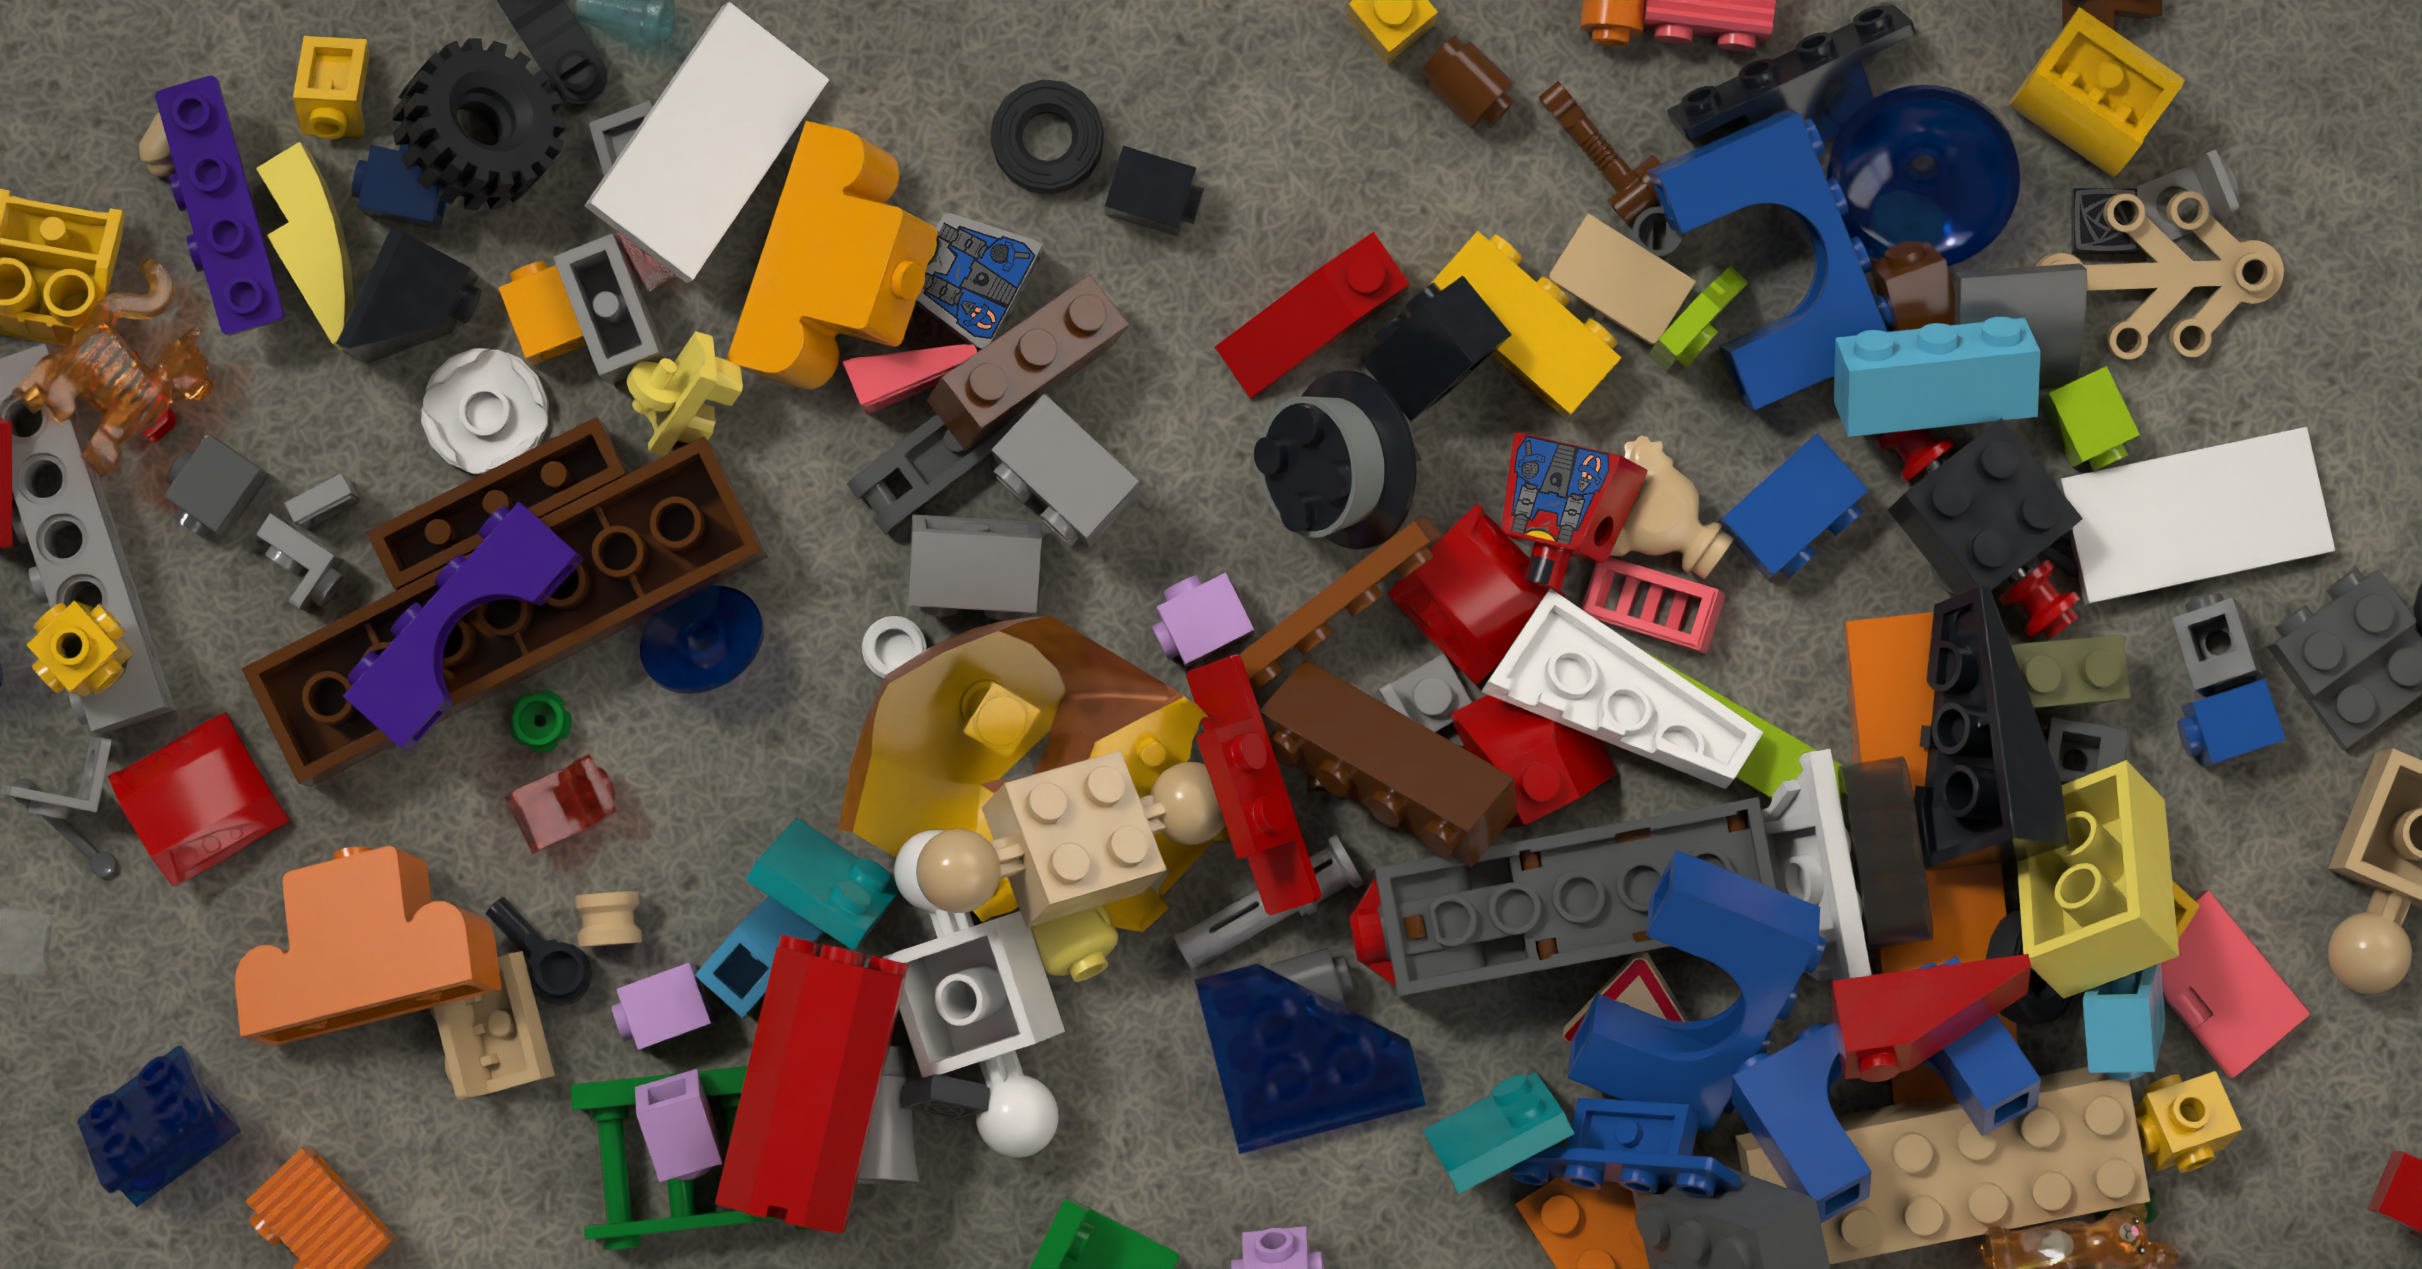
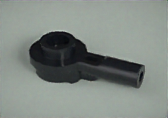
(556, 969)

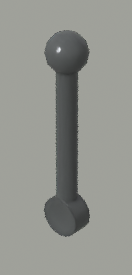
(101, 863)

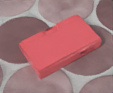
(2228, 990)

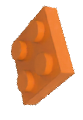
(1585, 1225)

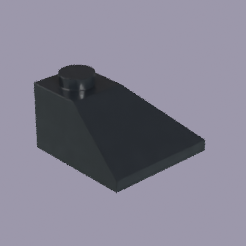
(408, 299)

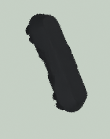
(559, 47)

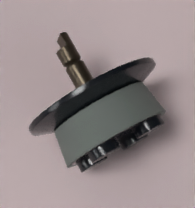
(1339, 461)

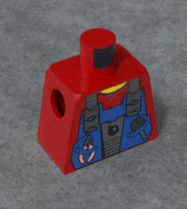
(1566, 504)

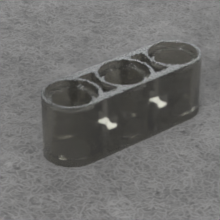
(1886, 852)

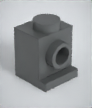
(2211, 672)
(2095, 743)

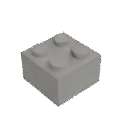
(1065, 472)

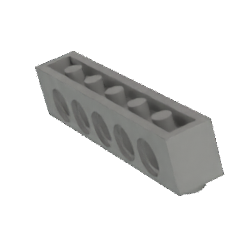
(100, 561)

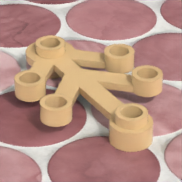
(2176, 274)

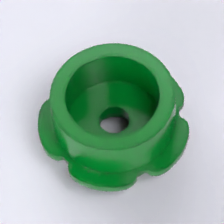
(523, 725)

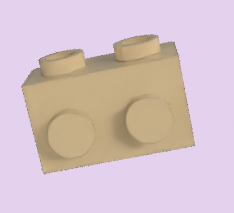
(496, 1036)

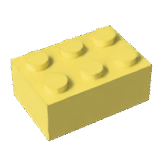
(2106, 896)

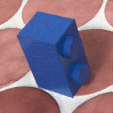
(1793, 507)

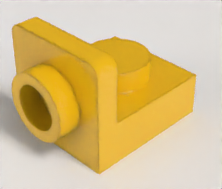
(331, 87)

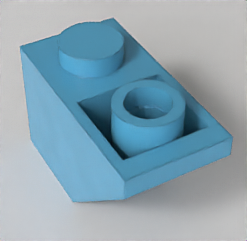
(743, 962)

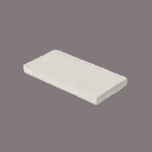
(707, 142)
(2197, 515)

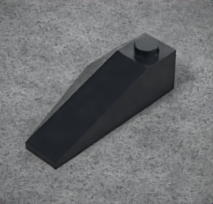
(1988, 765)

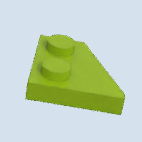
(1693, 328)

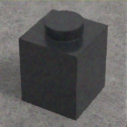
(1153, 192)

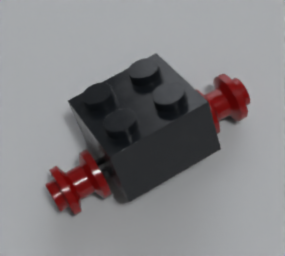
(1986, 518)

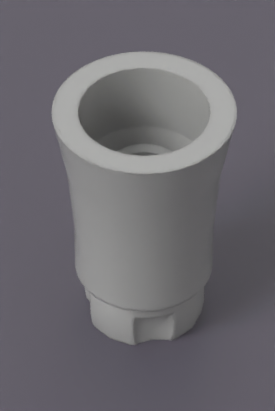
(890, 1143)

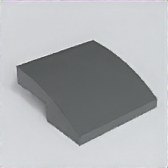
(2049, 300)

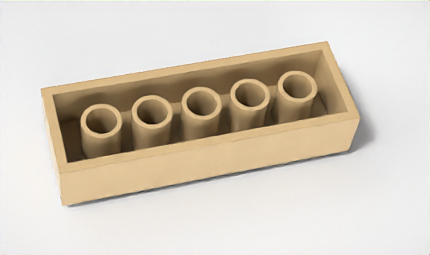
(1949, 1183)

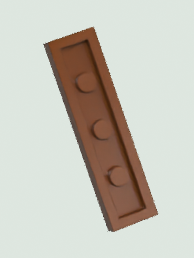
(1352, 591)

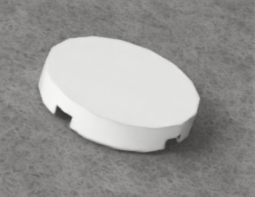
(502, 422)

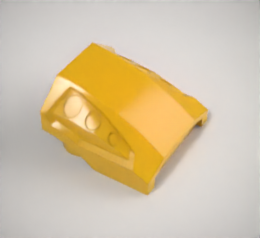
(48, 257)

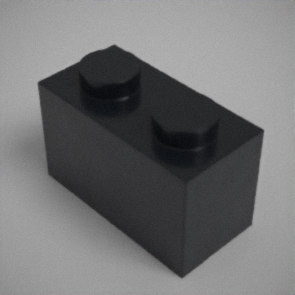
(1436, 346)

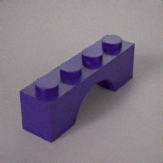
(406, 685)

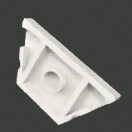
(1813, 863)

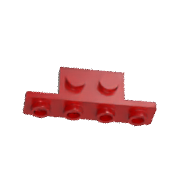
(1251, 786)

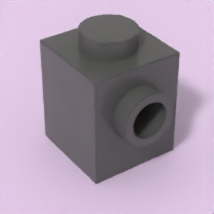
(212, 487)

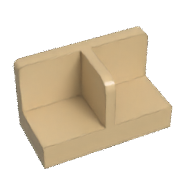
(1621, 280)

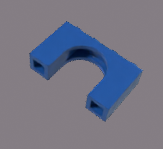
(1780, 166)
(1747, 931)
(1791, 1117)

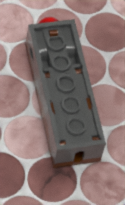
(1541, 898)

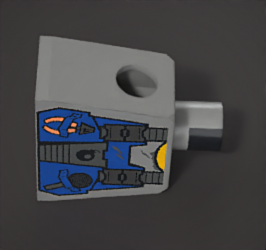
(976, 278)

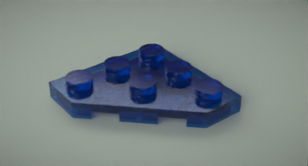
(1299, 1059)

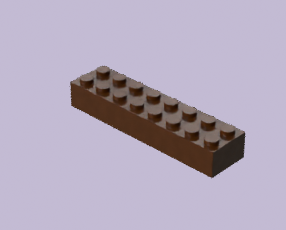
(643, 550)

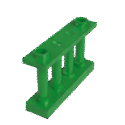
(608, 1106)

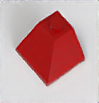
(1545, 757)

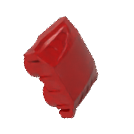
(1471, 595)
(198, 800)

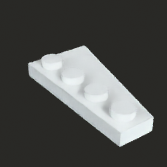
(1607, 687)

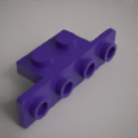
(219, 206)

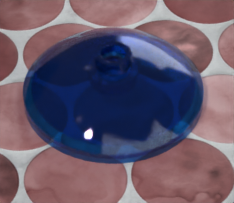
(1952, 205)

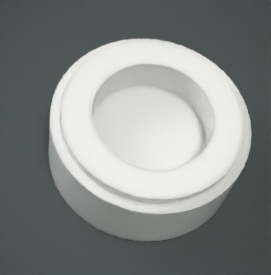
(891, 644)

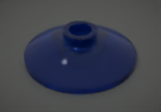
(702, 640)

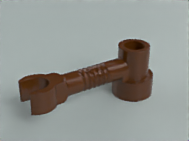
(1632, 187)

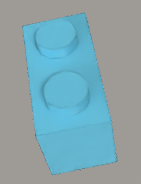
(2125, 1024)

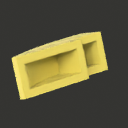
(313, 239)

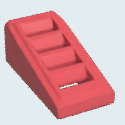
(900, 375)
(1705, 620)

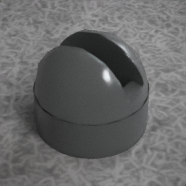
(1645, 234)

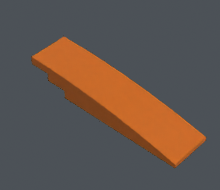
(1887, 710)

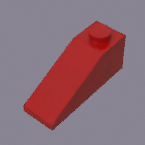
(1313, 315)
(1908, 1016)

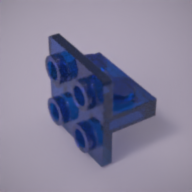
(155, 1127)

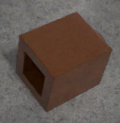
(1915, 285)

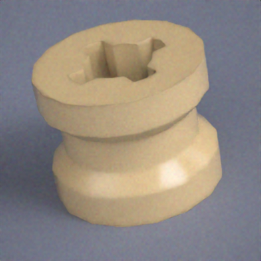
(608, 919)

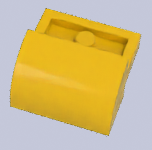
(2096, 92)

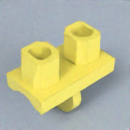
(675, 392)

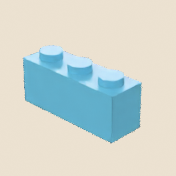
(1936, 376)

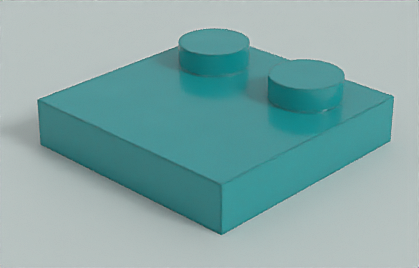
(824, 883)
(1498, 1131)

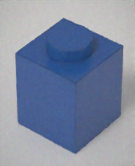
(2230, 723)

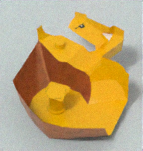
(978, 704)

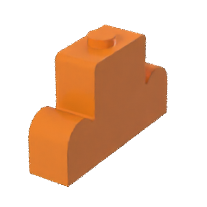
(362, 950)

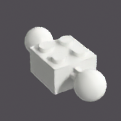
(979, 1000)

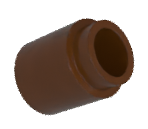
(1469, 83)

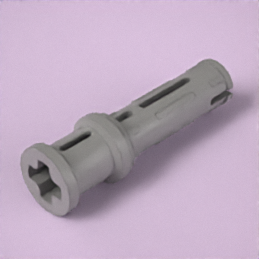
(1248, 917)

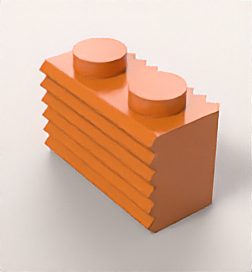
(318, 1216)

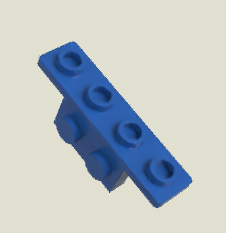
(1630, 1145)

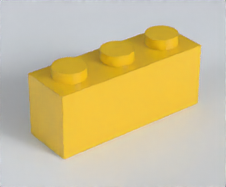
(1547, 344)

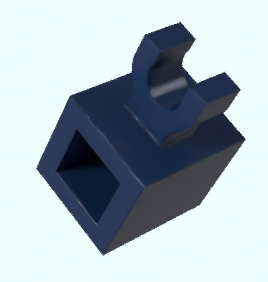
(392, 191)

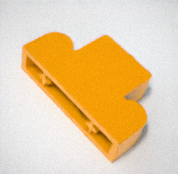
(831, 262)

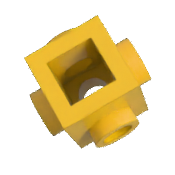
(101, 651)
(2185, 1122)

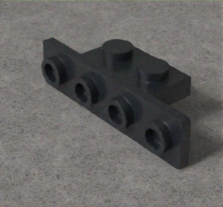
(1817, 79)

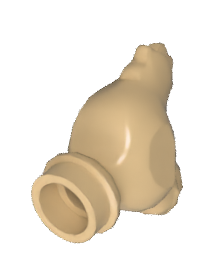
(1667, 514)

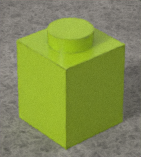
(2091, 420)

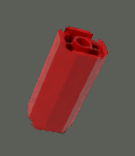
(811, 1085)

